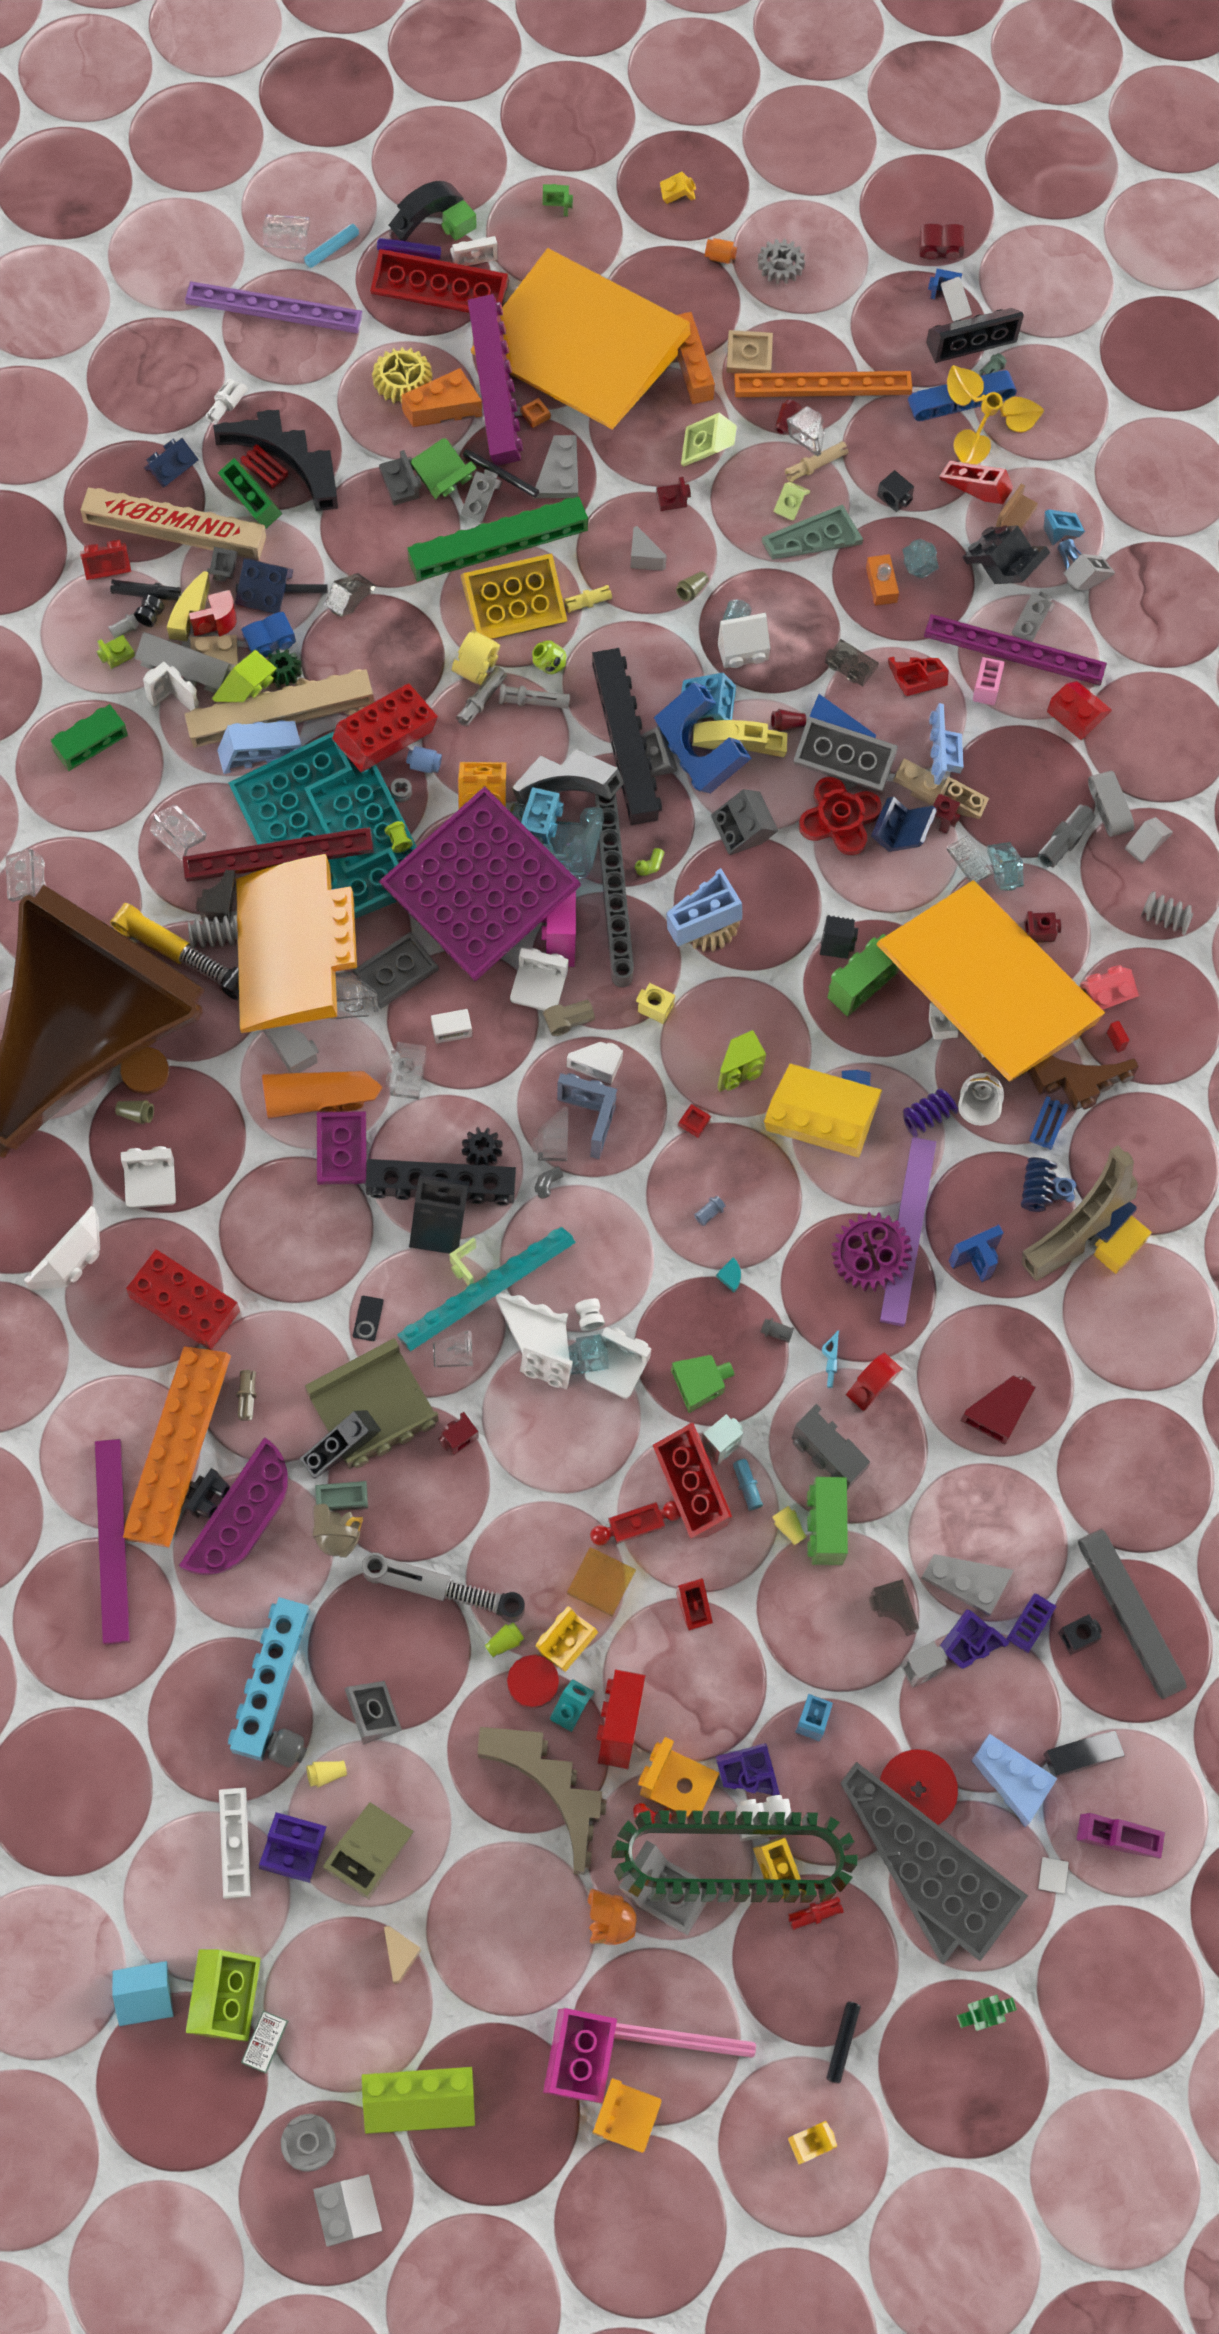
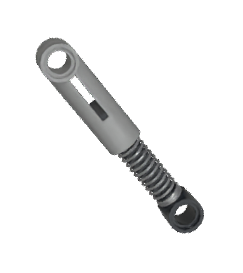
(440, 1586)

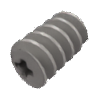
(1167, 912)
(213, 932)

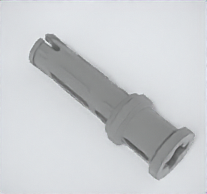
(562, 700)

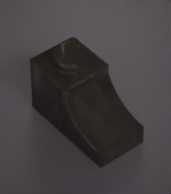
(348, 593)
(219, 899)
(893, 1602)

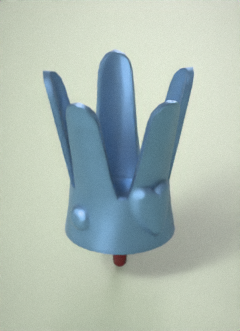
(1066, 549)

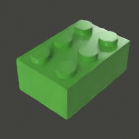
(861, 977)
(827, 1521)

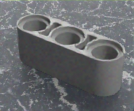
(1111, 803)

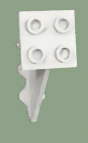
(540, 1338)

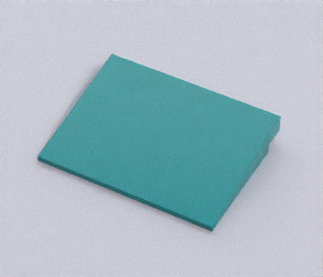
(320, 794)

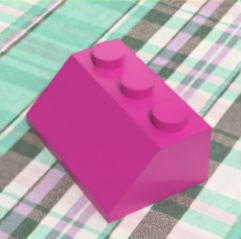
(580, 2055)

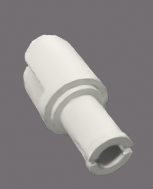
(226, 399)

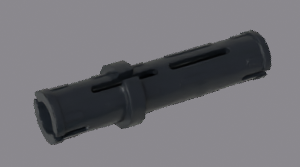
(142, 589)

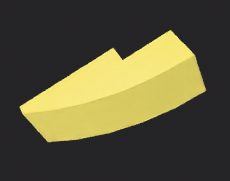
(190, 601)

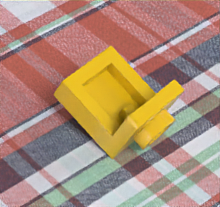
(677, 187)
(812, 2142)

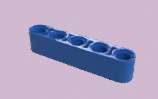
(936, 401)

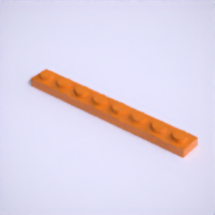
(822, 384)

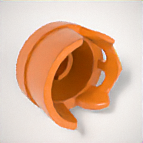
(612, 1917)

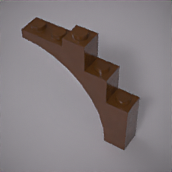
(1080, 1081)

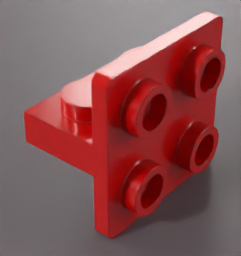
(105, 560)

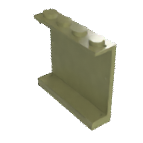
(384, 1388)

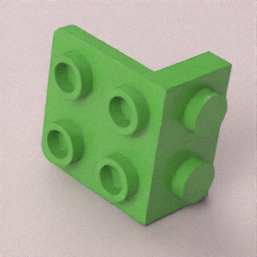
(442, 468)

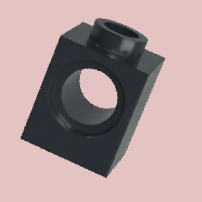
(895, 491)
(1073, 1642)

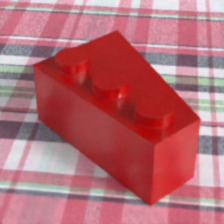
(621, 1718)

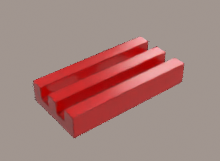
(245, 460)

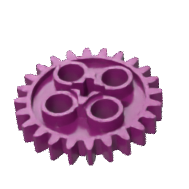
(892, 1244)

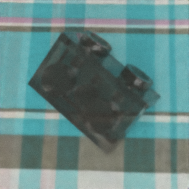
(851, 662)

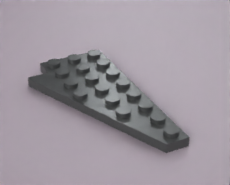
(943, 1882)

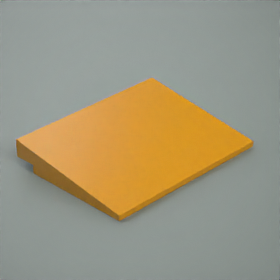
(587, 338)
(991, 980)

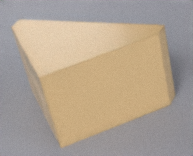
(401, 1953)

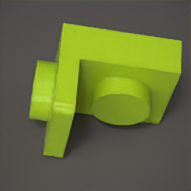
(115, 651)

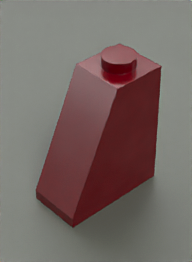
(1000, 1409)

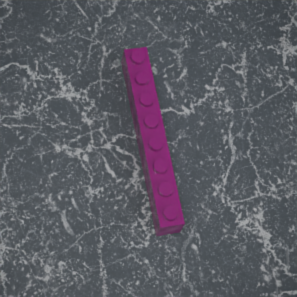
(494, 380)

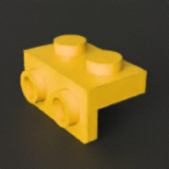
(566, 1639)

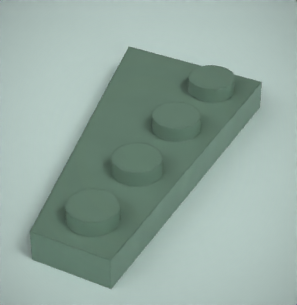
(818, 533)

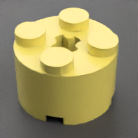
(475, 657)

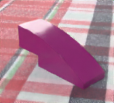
(1120, 1835)

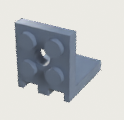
(593, 1096)

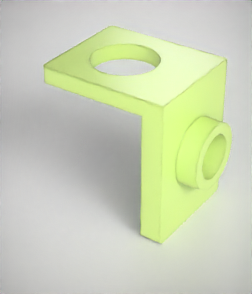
(790, 500)
(458, 1267)

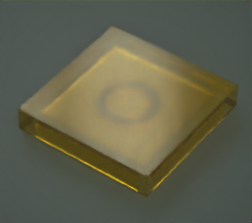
(601, 1581)

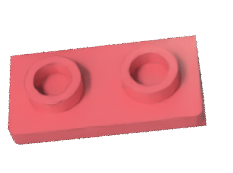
(1111, 987)

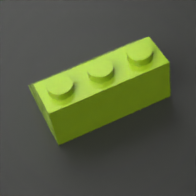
(223, 1994)

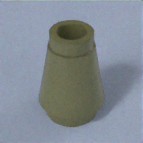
(691, 586)
(137, 1111)

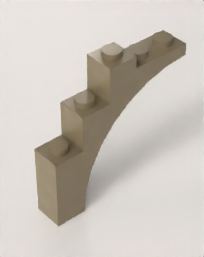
(1068, 1240)
(578, 1806)

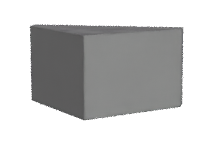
(645, 553)
(1148, 839)

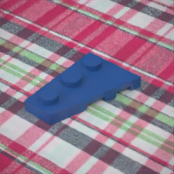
(830, 713)

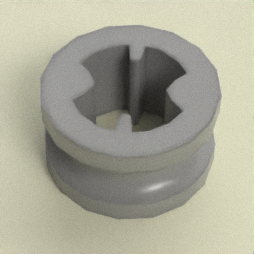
(401, 783)

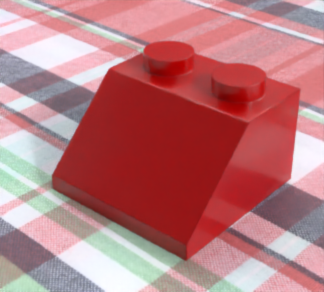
(1077, 709)

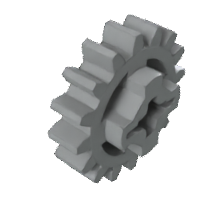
(781, 261)

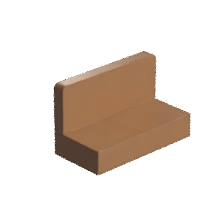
(1017, 510)

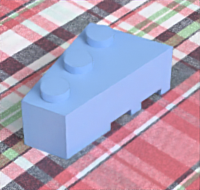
(256, 742)
(704, 911)
(1014, 1777)

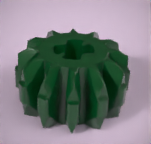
(287, 667)

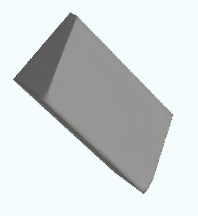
(659, 753)

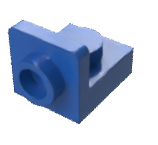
(940, 277)

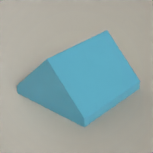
(142, 1993)

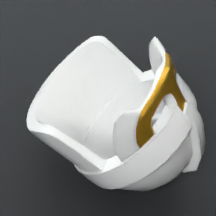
(981, 1108)

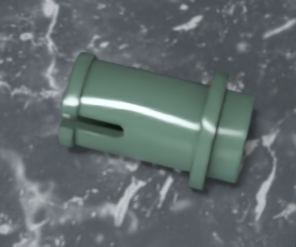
(994, 365)

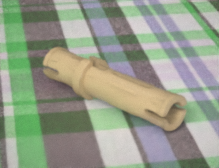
(808, 465)

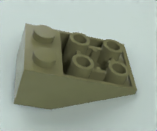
(368, 1850)

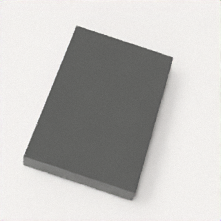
(396, 969)

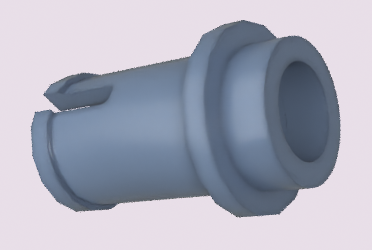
(710, 1210)

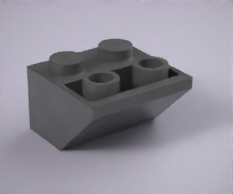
(744, 821)

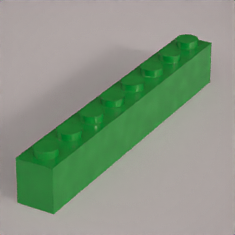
(497, 538)

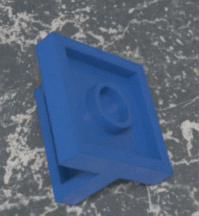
(979, 1251)

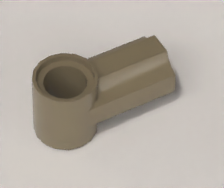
(562, 1019)

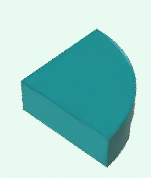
(730, 1275)

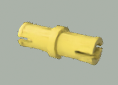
(588, 598)

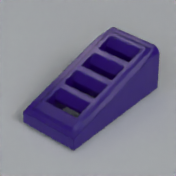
(1040, 1602)

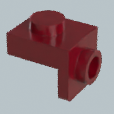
(947, 812)

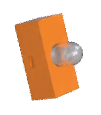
(882, 579)

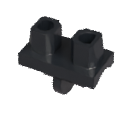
(202, 1492)

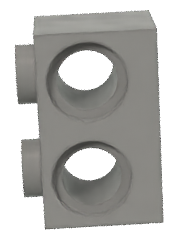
(924, 1664)

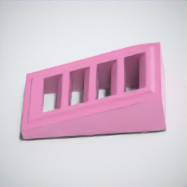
(984, 693)

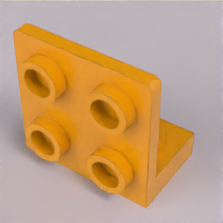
(627, 2116)

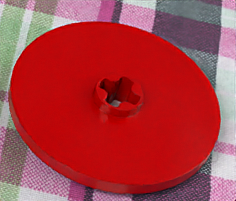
(932, 1773)

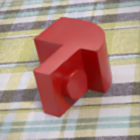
(219, 617)
(873, 1381)

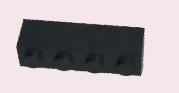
(974, 334)

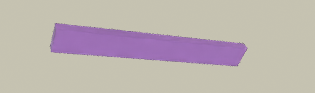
(274, 307)
(911, 1217)

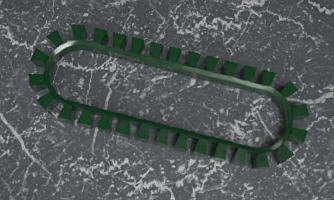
(775, 1893)

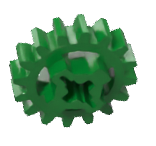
(986, 2012)

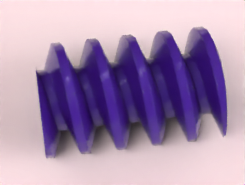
(927, 1110)

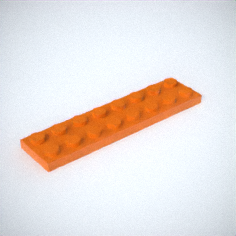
(176, 1446)

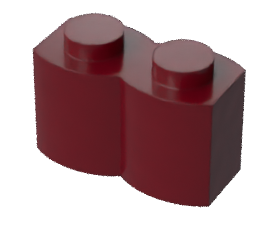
(941, 241)

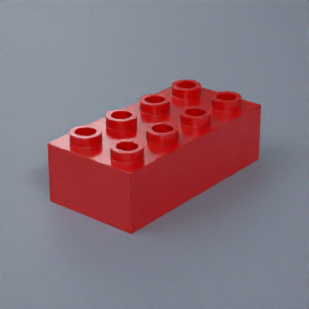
(384, 727)
(183, 1299)

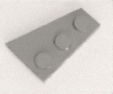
(560, 469)

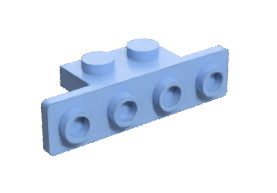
(946, 748)

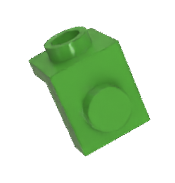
(557, 196)

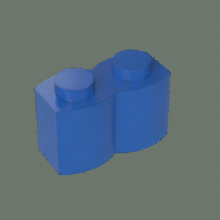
(269, 634)

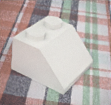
(744, 640)

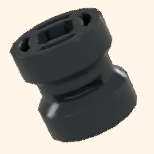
(149, 610)

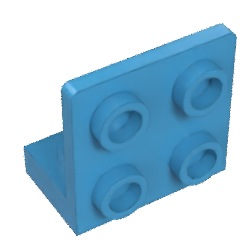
(721, 690)

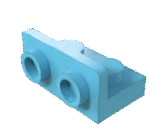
(542, 812)

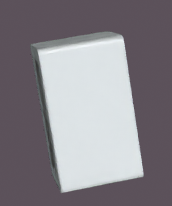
(451, 1026)

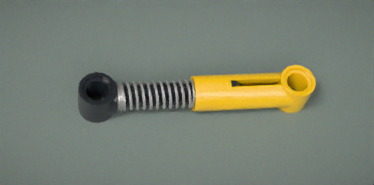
(132, 923)

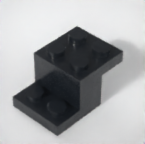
(1006, 554)

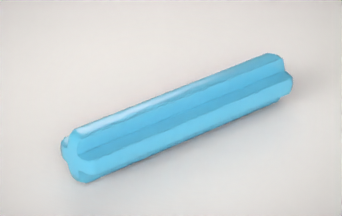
(331, 245)

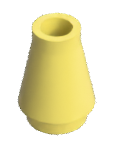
(789, 1525)
(325, 1772)

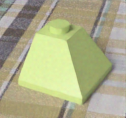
(707, 438)

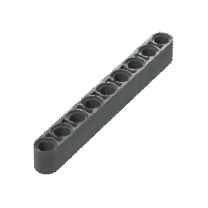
(615, 896)

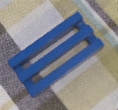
(1055, 1105)

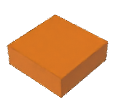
(535, 412)

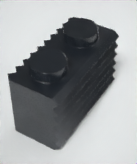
(838, 937)

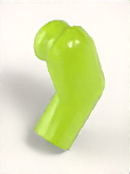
(651, 866)

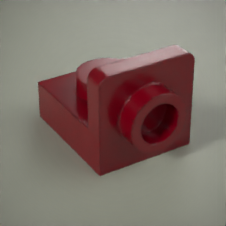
(673, 496)

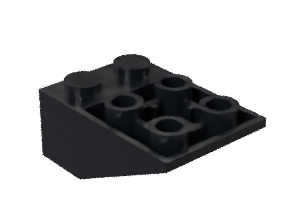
(438, 1214)

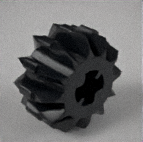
(480, 1139)

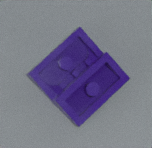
(292, 1847)

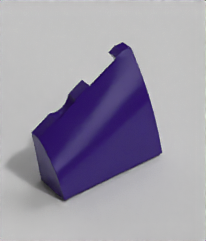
(971, 1640)
(748, 1770)

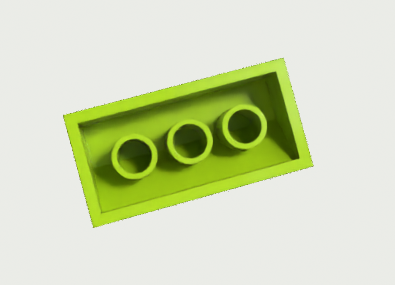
(418, 2100)

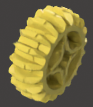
(400, 373)

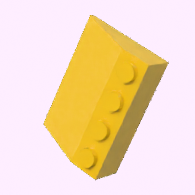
(514, 596)
(822, 1110)

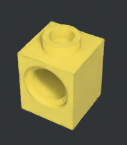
(657, 1012)

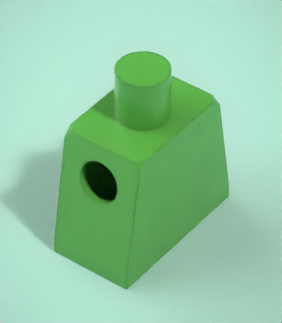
(700, 1380)

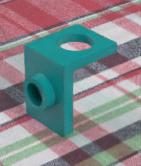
(571, 1705)

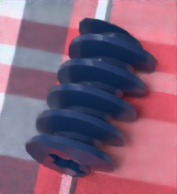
(1036, 1184)

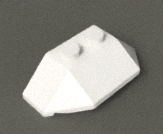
(69, 1256)

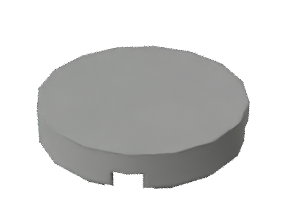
(308, 2142)

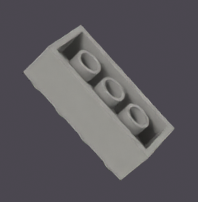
(845, 754)

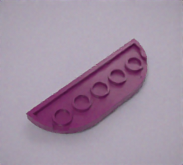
(241, 1514)

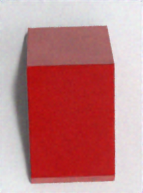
(694, 1604)

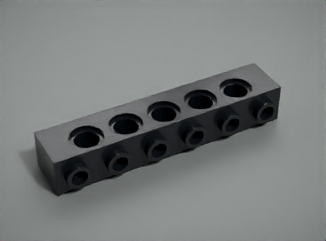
(405, 1171)

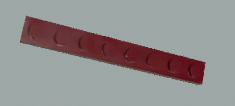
(270, 854)

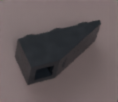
(340, 1442)

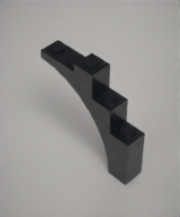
(291, 447)

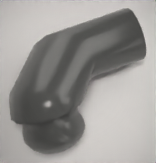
(544, 1181)

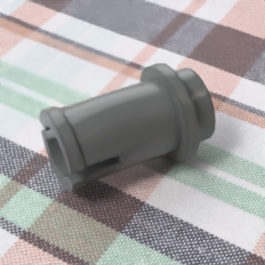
(777, 1330)

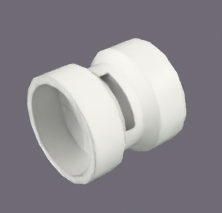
(589, 1314)

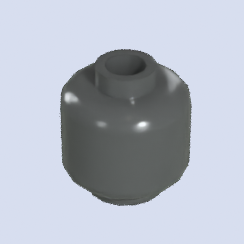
(286, 1747)

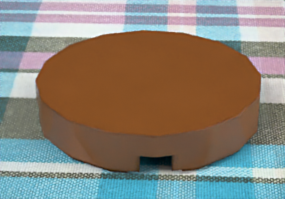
(145, 1071)

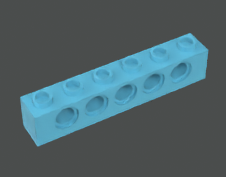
(283, 1612)

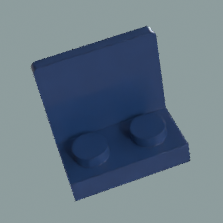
(262, 585)

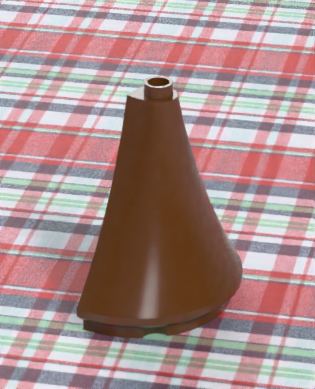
(78, 1010)

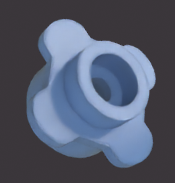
(1069, 1186)

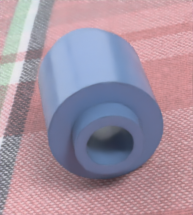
(424, 760)

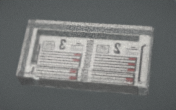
(969, 860)

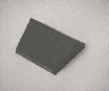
(372, 1711)

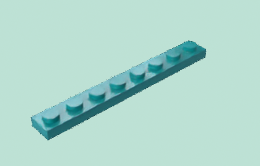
(486, 1288)

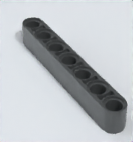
(1132, 1614)

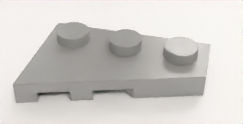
(968, 1581)

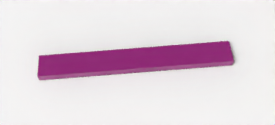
(1015, 649)
(111, 1542)

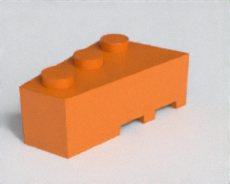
(442, 399)

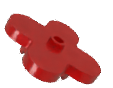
(840, 816)

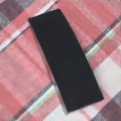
(1083, 1754)

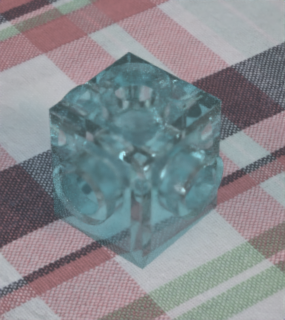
(920, 558)

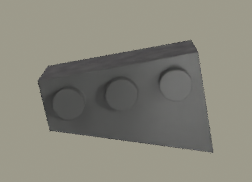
(828, 1447)

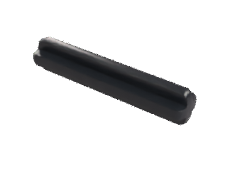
(843, 2042)

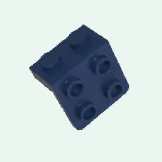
(902, 828)

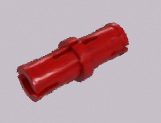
(815, 1913)

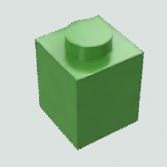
(459, 220)

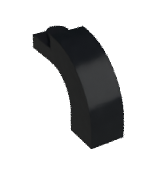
(421, 203)

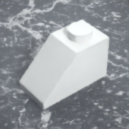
(597, 1061)

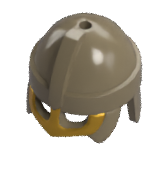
(334, 1533)

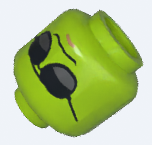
(549, 657)

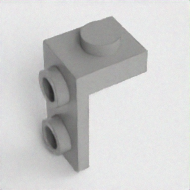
(480, 495)
(1033, 616)

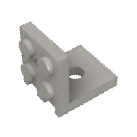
(655, 1865)

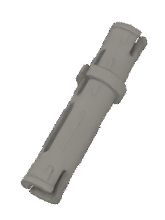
(477, 701)

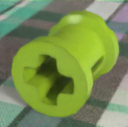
(398, 837)

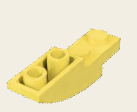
(752, 735)

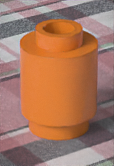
(720, 250)

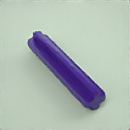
(410, 248)

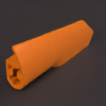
(317, 1091)

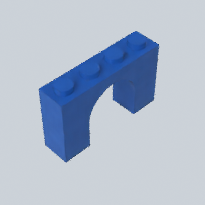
(677, 724)

